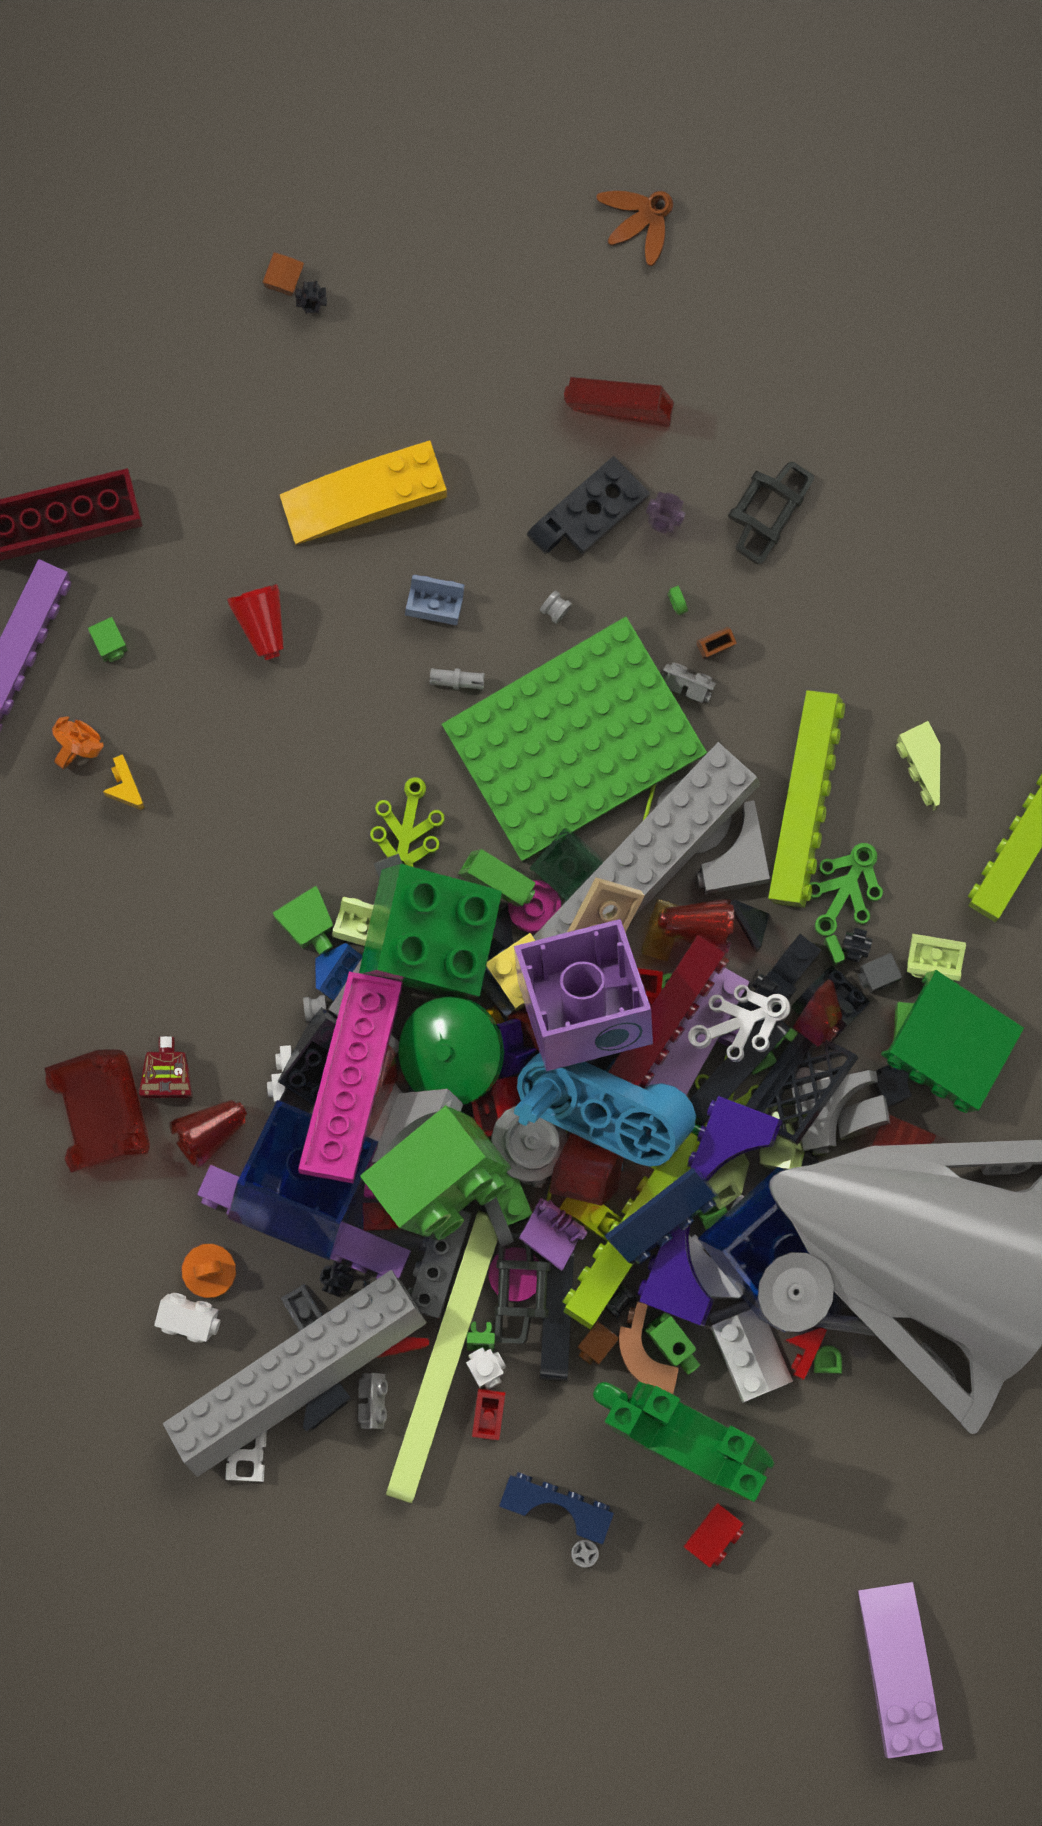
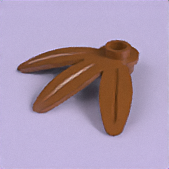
(636, 223)

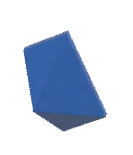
(333, 969)

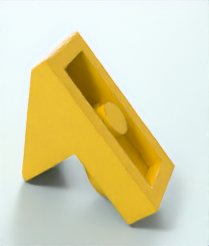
(126, 791)

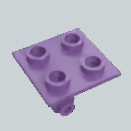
(552, 1233)

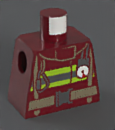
(165, 1072)

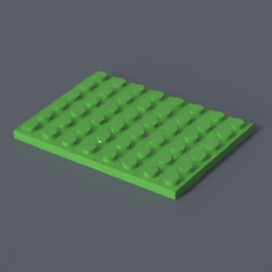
(574, 738)

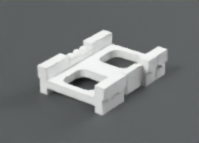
(254, 1455)

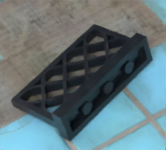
(783, 1077)

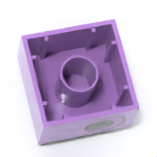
(583, 995)

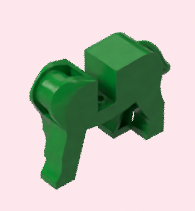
(687, 1438)

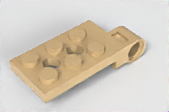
(606, 893)

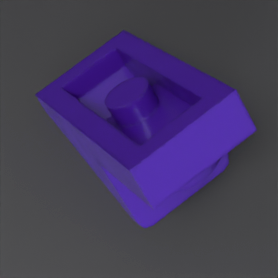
(515, 1053)

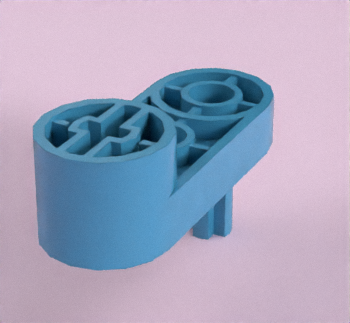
(638, 1123)

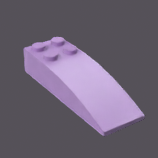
(684, 1059)
(900, 1670)

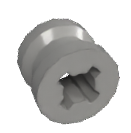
(555, 607)
(312, 1006)
(584, 1553)

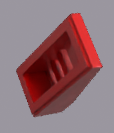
(406, 1345)

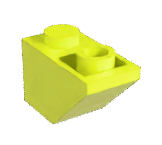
(594, 1217)

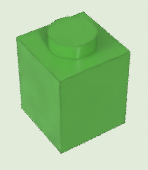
(108, 640)

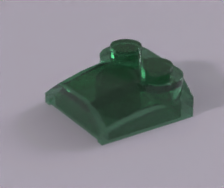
(567, 863)

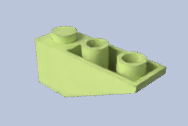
(923, 754)

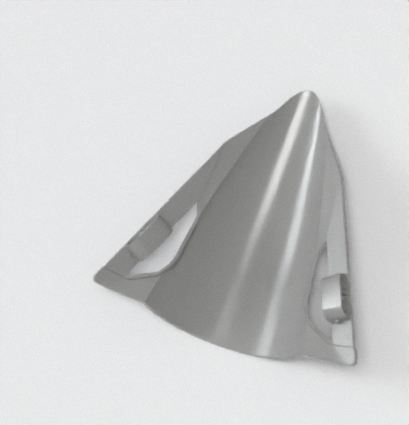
(931, 1249)

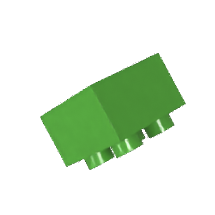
(438, 1174)

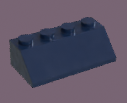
(662, 1216)

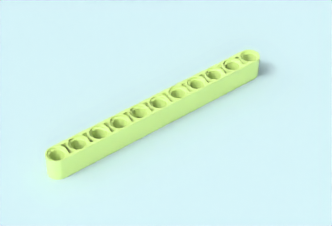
(443, 1360)

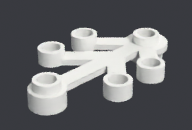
(744, 1021)

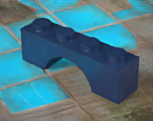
(590, 1520)

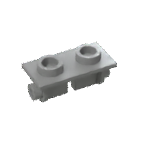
(697, 684)
(374, 1413)

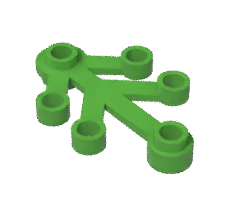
(847, 885)

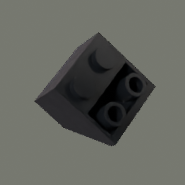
(850, 999)

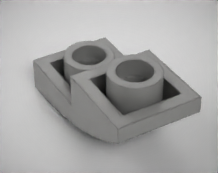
(862, 1116)

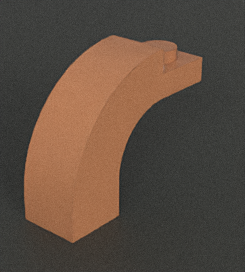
(636, 1359)

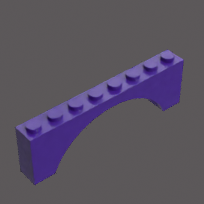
(672, 1279)

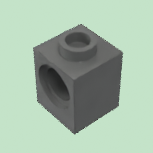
(879, 973)

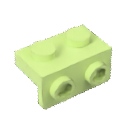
(353, 921)
(933, 954)

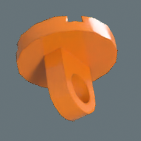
(76, 739)
(209, 1270)

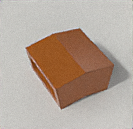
(282, 274)
(701, 643)

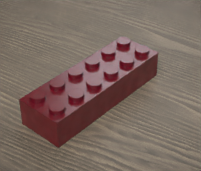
(67, 514)
(671, 1008)

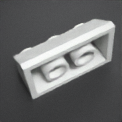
(751, 1355)

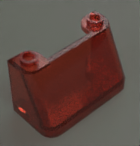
(100, 1108)

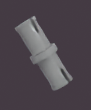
(457, 678)

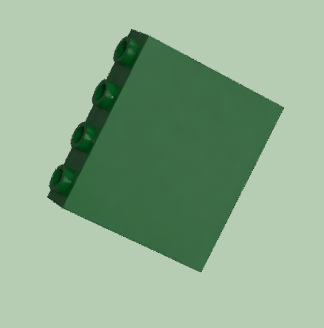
(953, 1042)

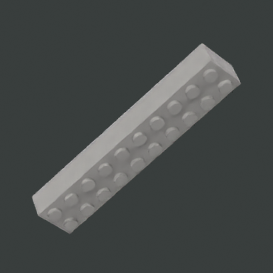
(668, 833)
(294, 1373)

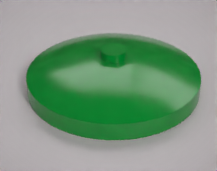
(451, 1047)

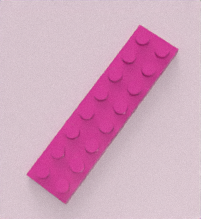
(350, 1077)

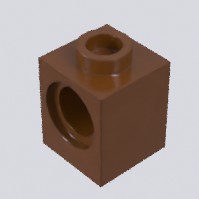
(597, 1344)

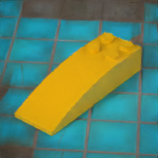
(364, 492)

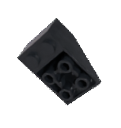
(309, 1057)

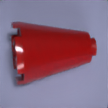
(260, 619)

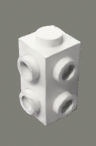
(188, 1318)
(486, 1368)

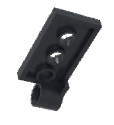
(572, 518)

